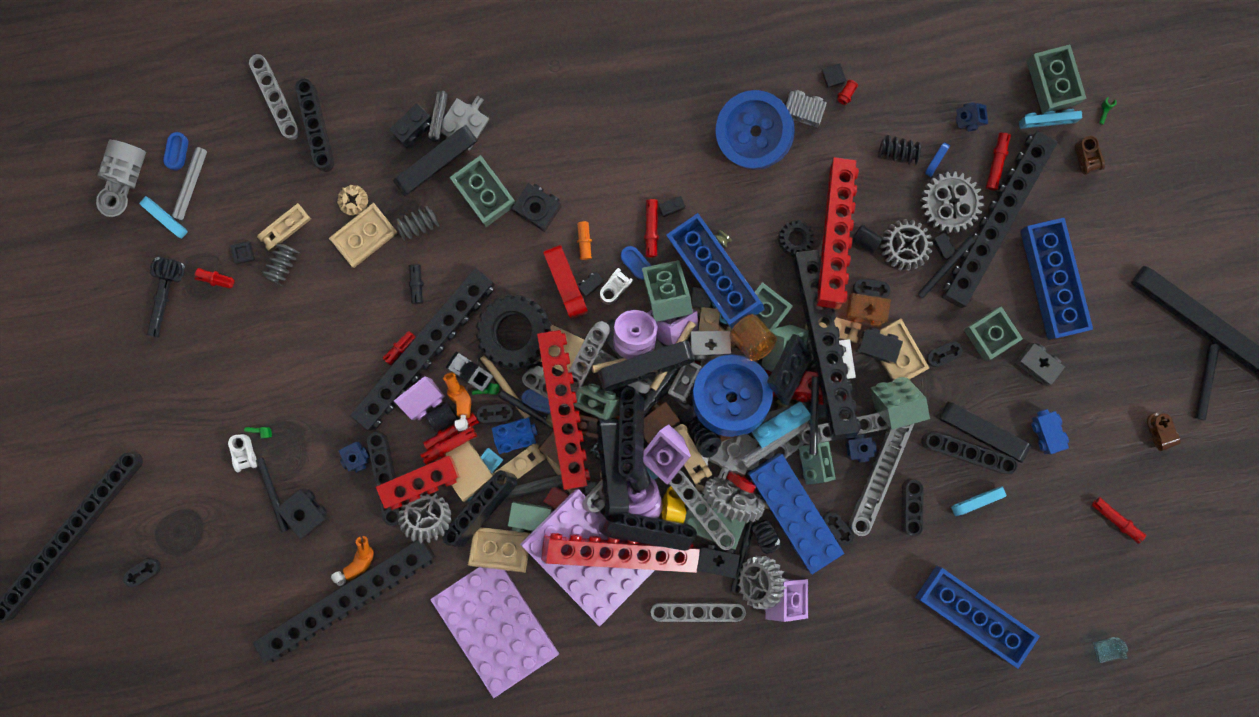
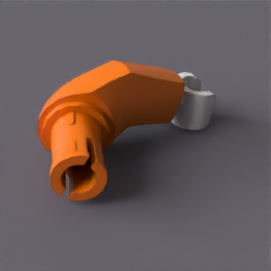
(461, 398)
(360, 564)

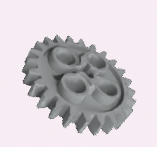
(969, 201)
(733, 500)

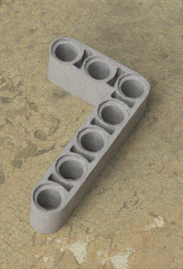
(578, 371)

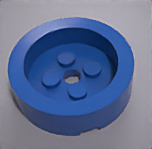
(744, 113)
(732, 376)

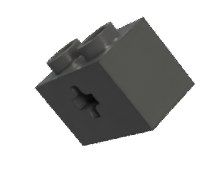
(1051, 364)

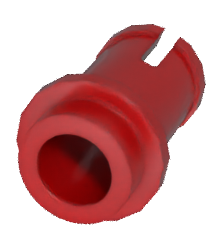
(847, 92)

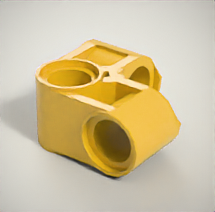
(673, 507)

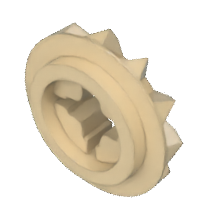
(361, 200)

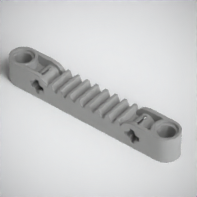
(879, 478)

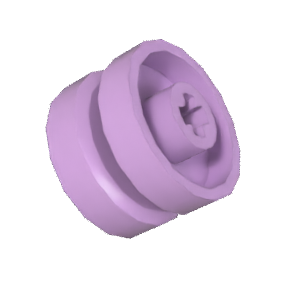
(634, 334)
(646, 501)

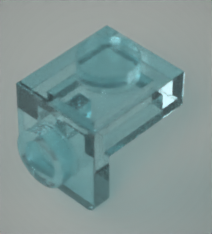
(1110, 649)

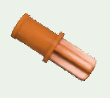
(584, 240)

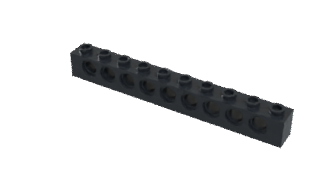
(1043, 147)
(363, 411)
(838, 428)
(266, 644)

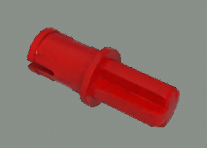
(214, 278)
(398, 348)

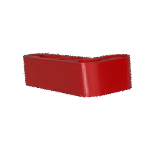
(565, 282)

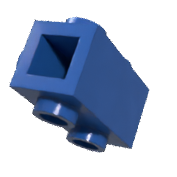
(1049, 432)
(514, 435)

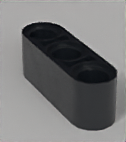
(917, 516)

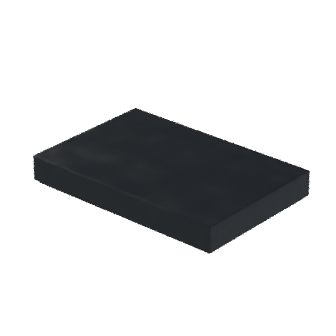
(790, 369)

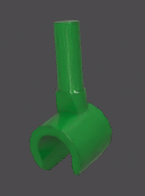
(1106, 108)
(492, 389)
(265, 432)

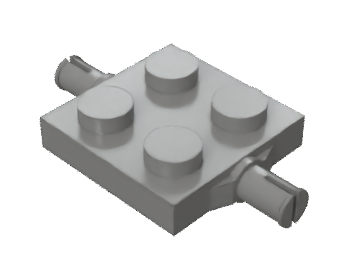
(464, 114)
(731, 453)

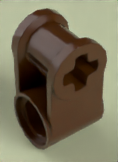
(1089, 156)
(1163, 432)

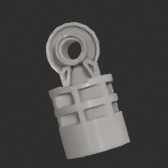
(120, 170)

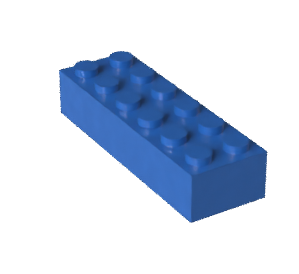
(715, 271)
(1056, 278)
(795, 513)
(977, 616)

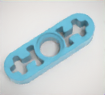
(163, 217)
(978, 501)

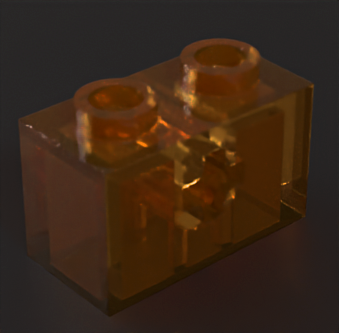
(879, 307)

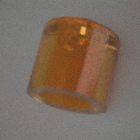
(753, 337)

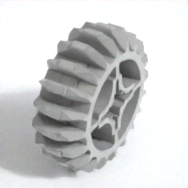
(911, 250)
(425, 527)
(767, 580)

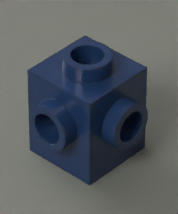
(971, 116)
(854, 451)
(348, 454)

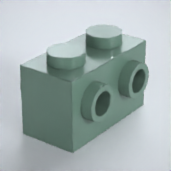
(597, 402)
(817, 467)

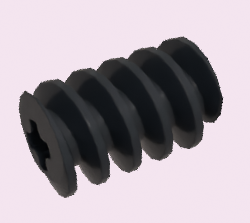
(900, 149)
(705, 440)

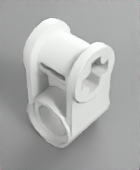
(617, 285)
(242, 454)

